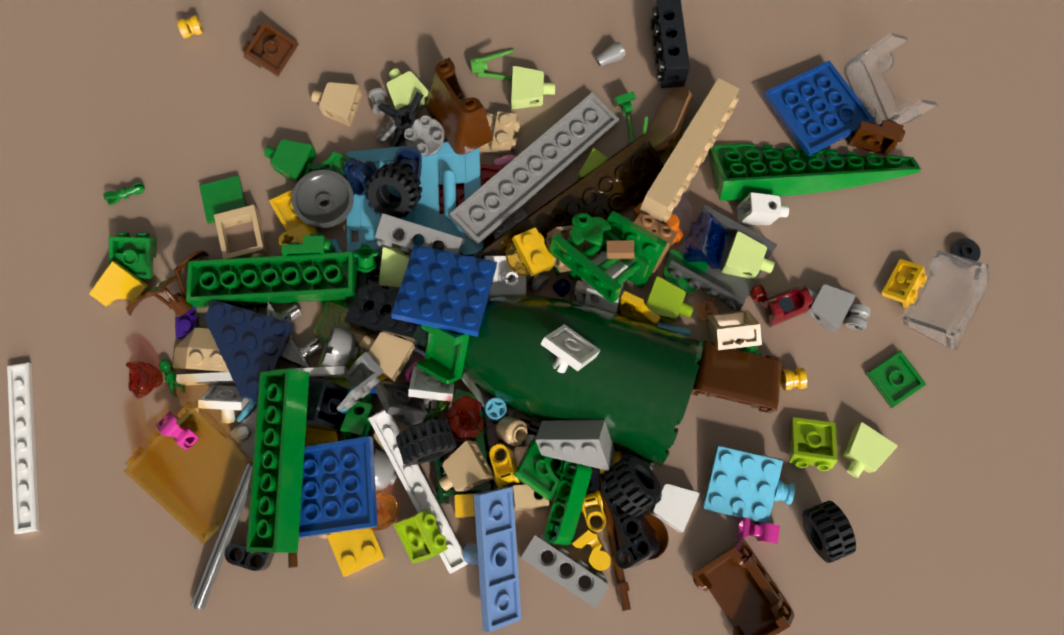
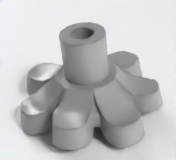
(387, 132)

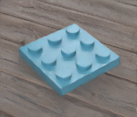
(742, 484)

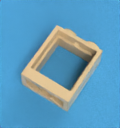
(238, 217)
(729, 326)

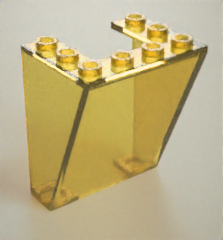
(193, 483)

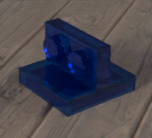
(706, 241)

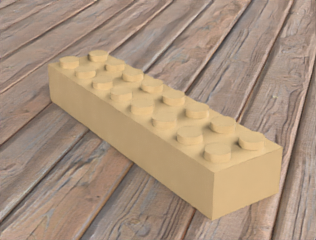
(690, 152)

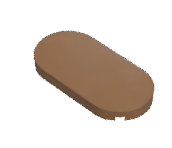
(670, 118)

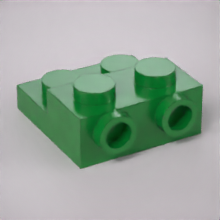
(312, 244)
(134, 253)

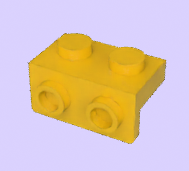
(533, 251)

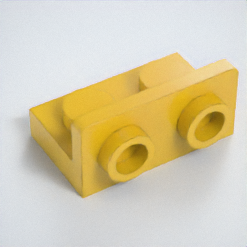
(905, 282)

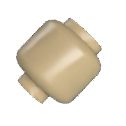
(511, 431)

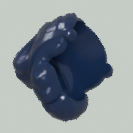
(359, 174)

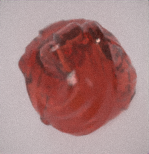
(143, 378)
(464, 417)

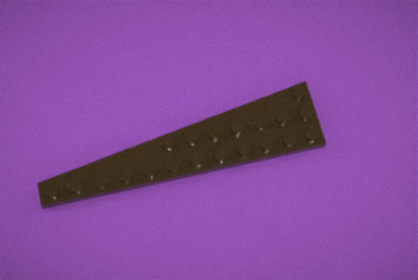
(605, 189)

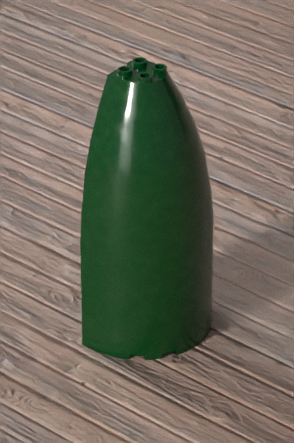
(633, 384)

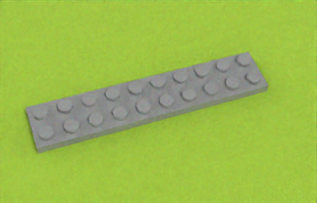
(533, 169)

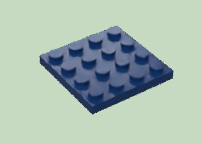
(818, 107)
(445, 290)
(338, 488)

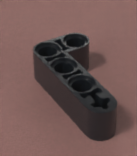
(635, 539)
(247, 558)

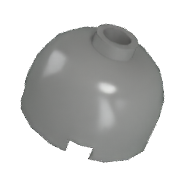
(339, 348)
(383, 470)

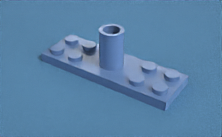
(496, 557)

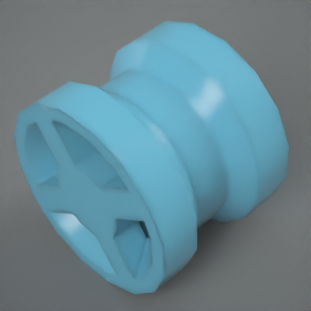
(495, 405)
(785, 492)

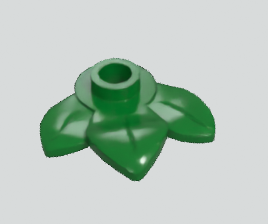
(590, 230)

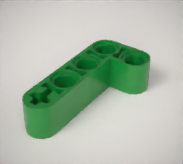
(567, 500)

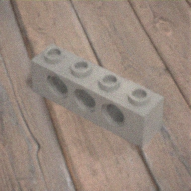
(389, 225)
(591, 595)

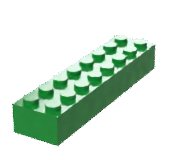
(272, 279)
(278, 462)

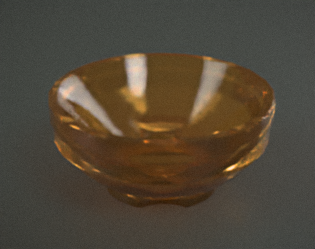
(388, 511)

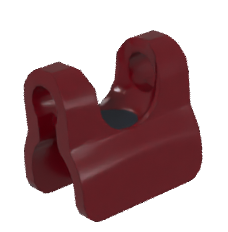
(787, 304)

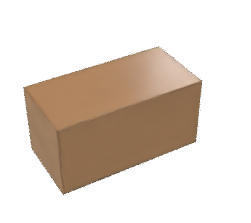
(620, 249)

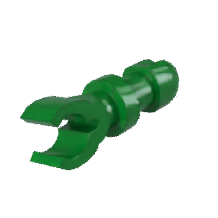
(114, 196)
(170, 376)

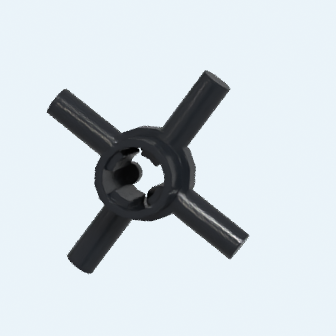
(400, 115)

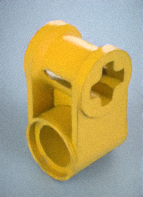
(296, 234)
(505, 468)
(593, 509)

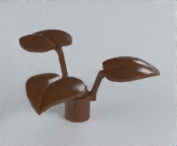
(176, 302)

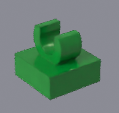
(625, 102)

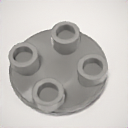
(425, 135)

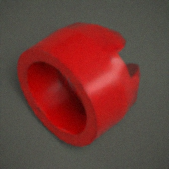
(759, 292)

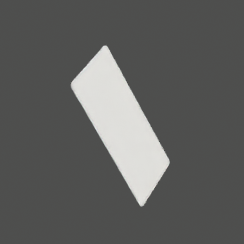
(474, 390)

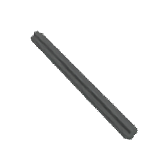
(223, 539)

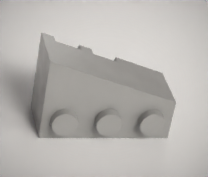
(577, 442)

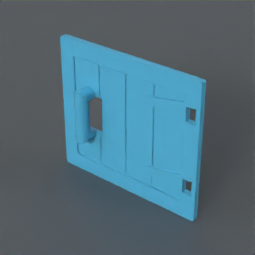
(438, 169)

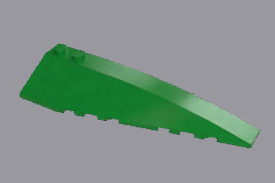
(789, 172)

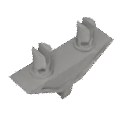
(293, 352)

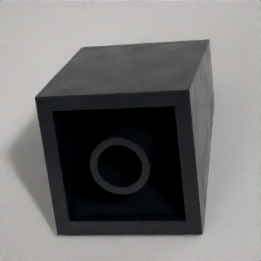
(322, 404)

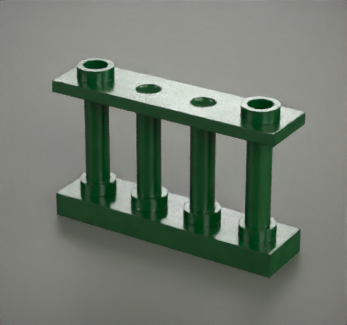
(482, 442)

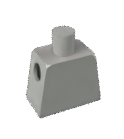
(830, 306)

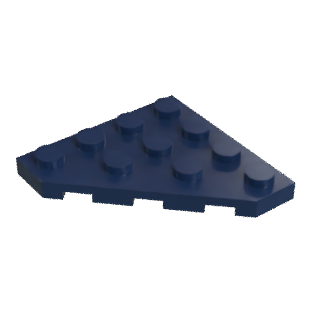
(247, 343)

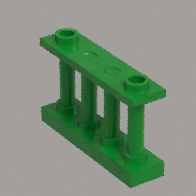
(595, 274)

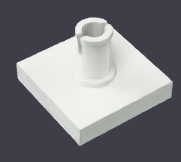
(505, 278)
(569, 348)
(429, 388)
(224, 398)

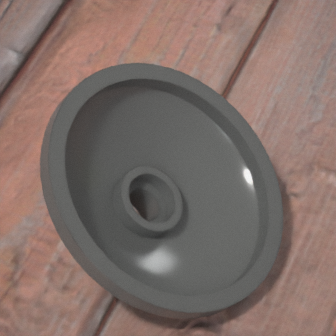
(318, 188)

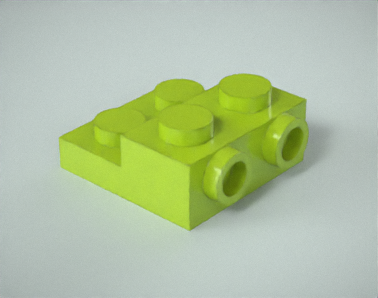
(813, 443)
(421, 536)

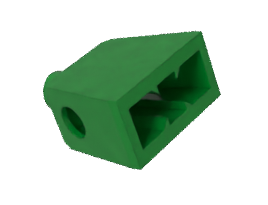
(290, 158)
(356, 420)

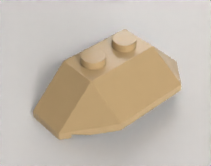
(199, 352)

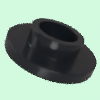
(966, 248)

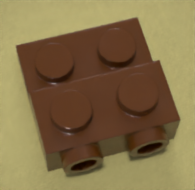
(269, 49)
(877, 138)

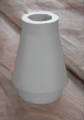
(611, 54)

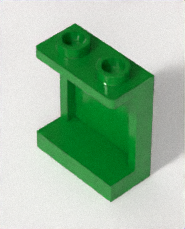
(444, 354)

